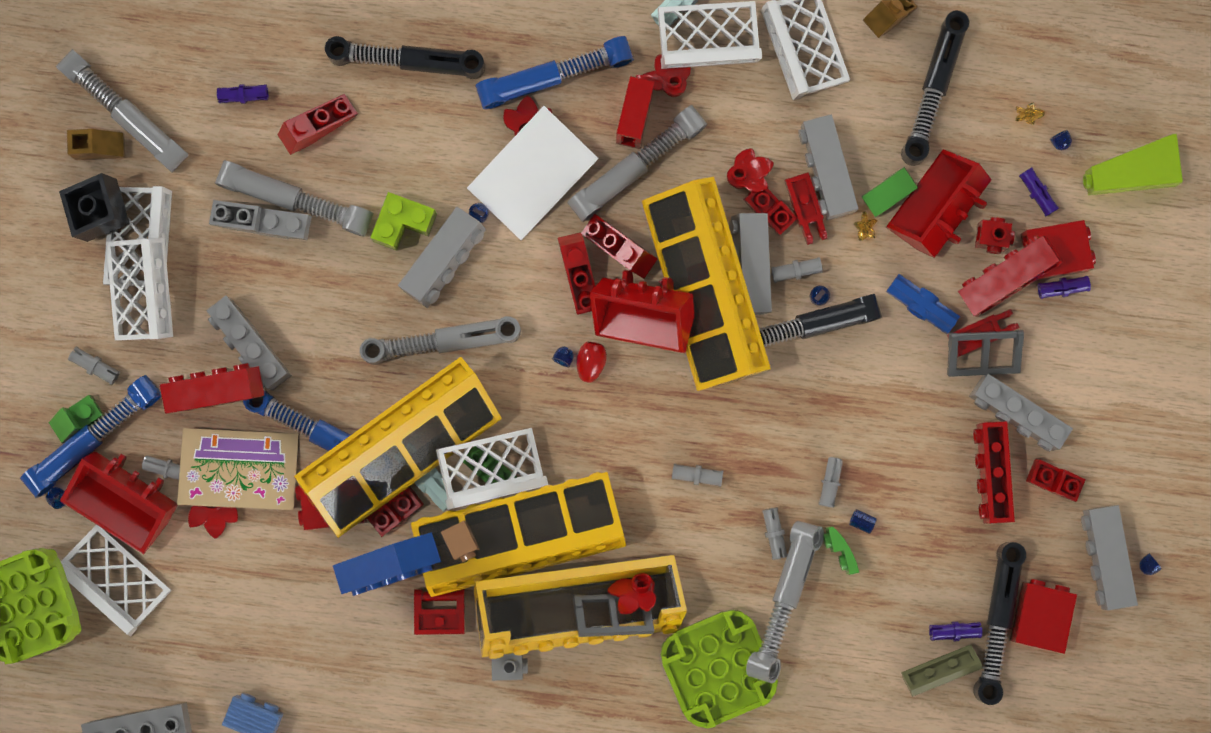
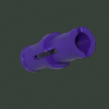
(242, 93)
(1038, 192)
(1064, 287)
(955, 631)

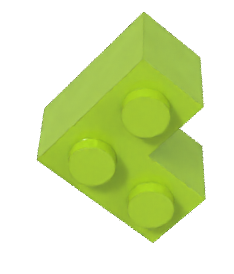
(399, 215)

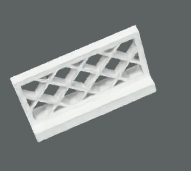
(786, 52)
(709, 56)
(158, 222)
(154, 288)
(497, 489)
(97, 596)

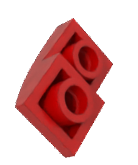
(779, 215)
(1055, 480)
(395, 511)

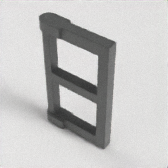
(952, 369)
(578, 599)

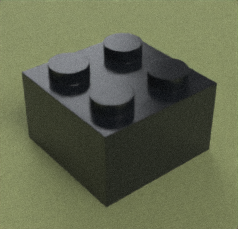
(94, 207)

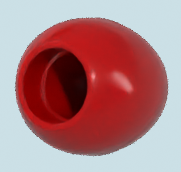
(591, 361)

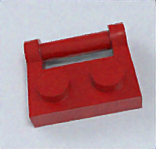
(439, 620)

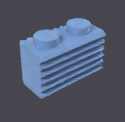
(252, 717)

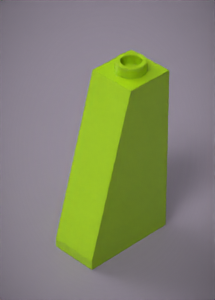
(1143, 168)

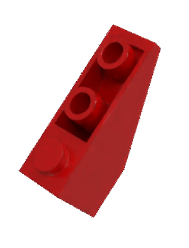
(315, 123)
(619, 246)
(577, 270)

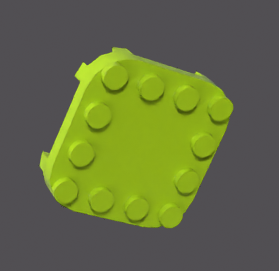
(35, 605)
(709, 668)

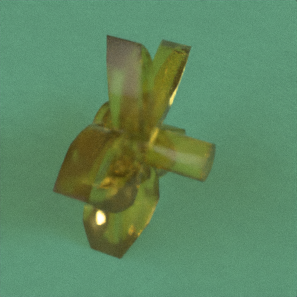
(1029, 114)
(865, 227)

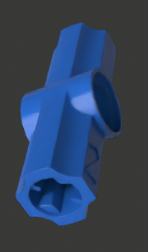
(923, 304)

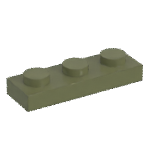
(941, 670)

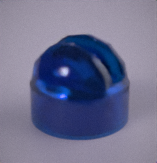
(1061, 140)
(481, 207)
(823, 300)
(563, 356)
(51, 497)
(1149, 565)

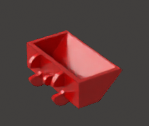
(940, 203)
(642, 313)
(119, 500)

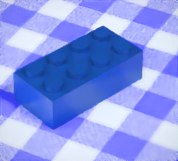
(387, 565)

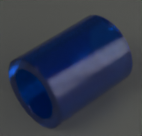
(862, 521)

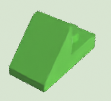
(72, 419)

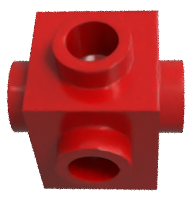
(986, 235)

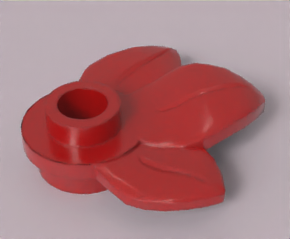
(664, 77)
(518, 119)
(752, 169)
(213, 518)
(633, 595)

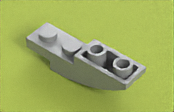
(260, 220)

